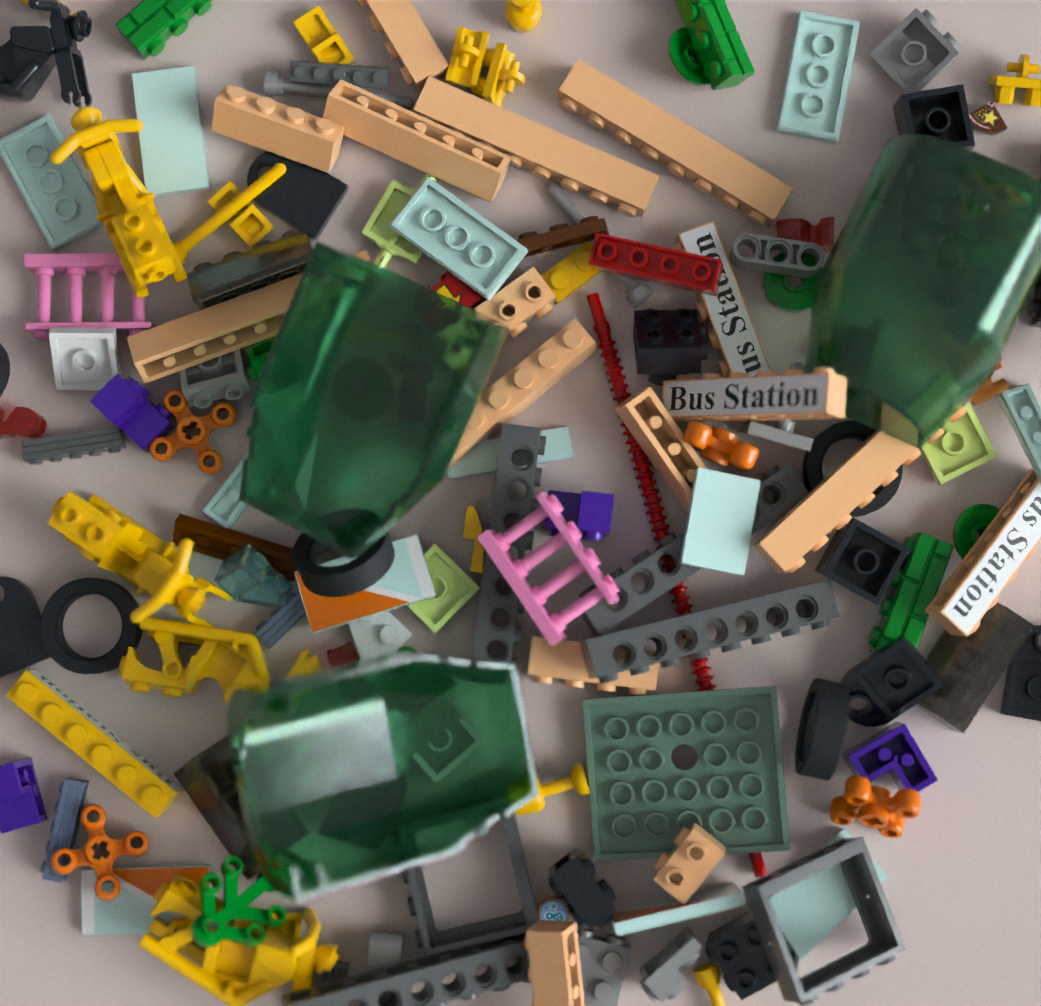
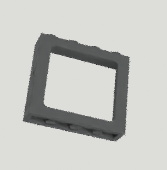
(870, 900)
(439, 941)

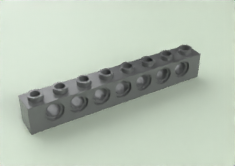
(512, 439)
(816, 597)
(600, 618)
(430, 970)

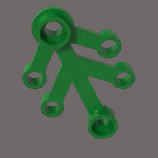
(233, 908)

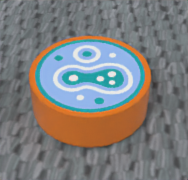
(553, 909)

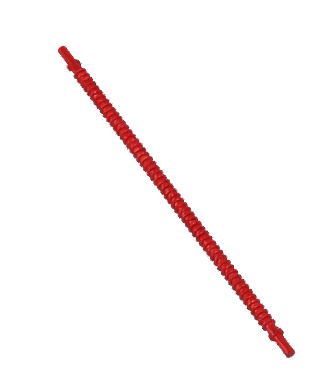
(602, 329)

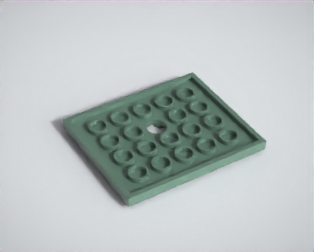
(646, 800)

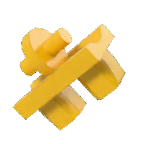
(467, 57)
(501, 76)
(1005, 85)

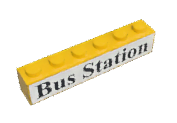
(94, 742)

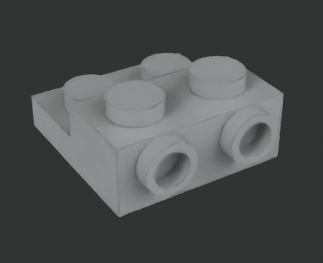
(916, 51)
(215, 380)
(602, 966)
(663, 973)

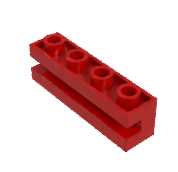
(656, 264)

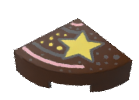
(987, 120)

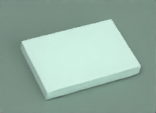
(719, 521)

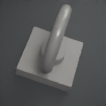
(779, 430)

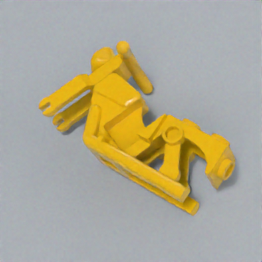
(122, 199)
(135, 555)
(225, 655)
(230, 968)

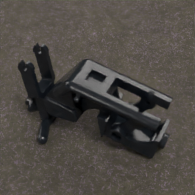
(36, 51)

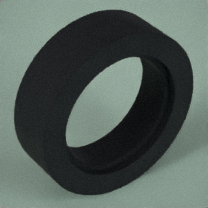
(813, 461)
(344, 578)
(53, 617)
(822, 729)

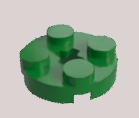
(788, 298)

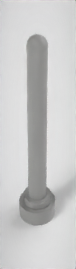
(277, 84)
(636, 291)

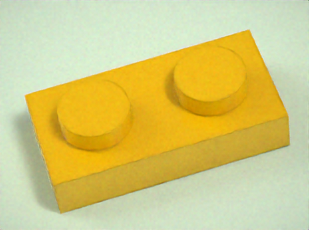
(570, 273)

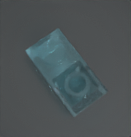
(252, 579)

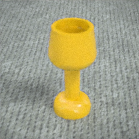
(523, 14)
(576, 780)

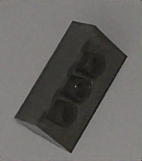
(250, 270)
(973, 666)
(214, 791)

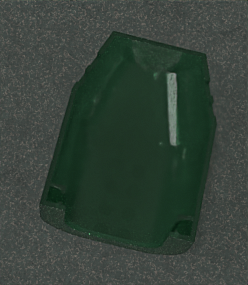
(925, 284)
(362, 399)
(376, 766)

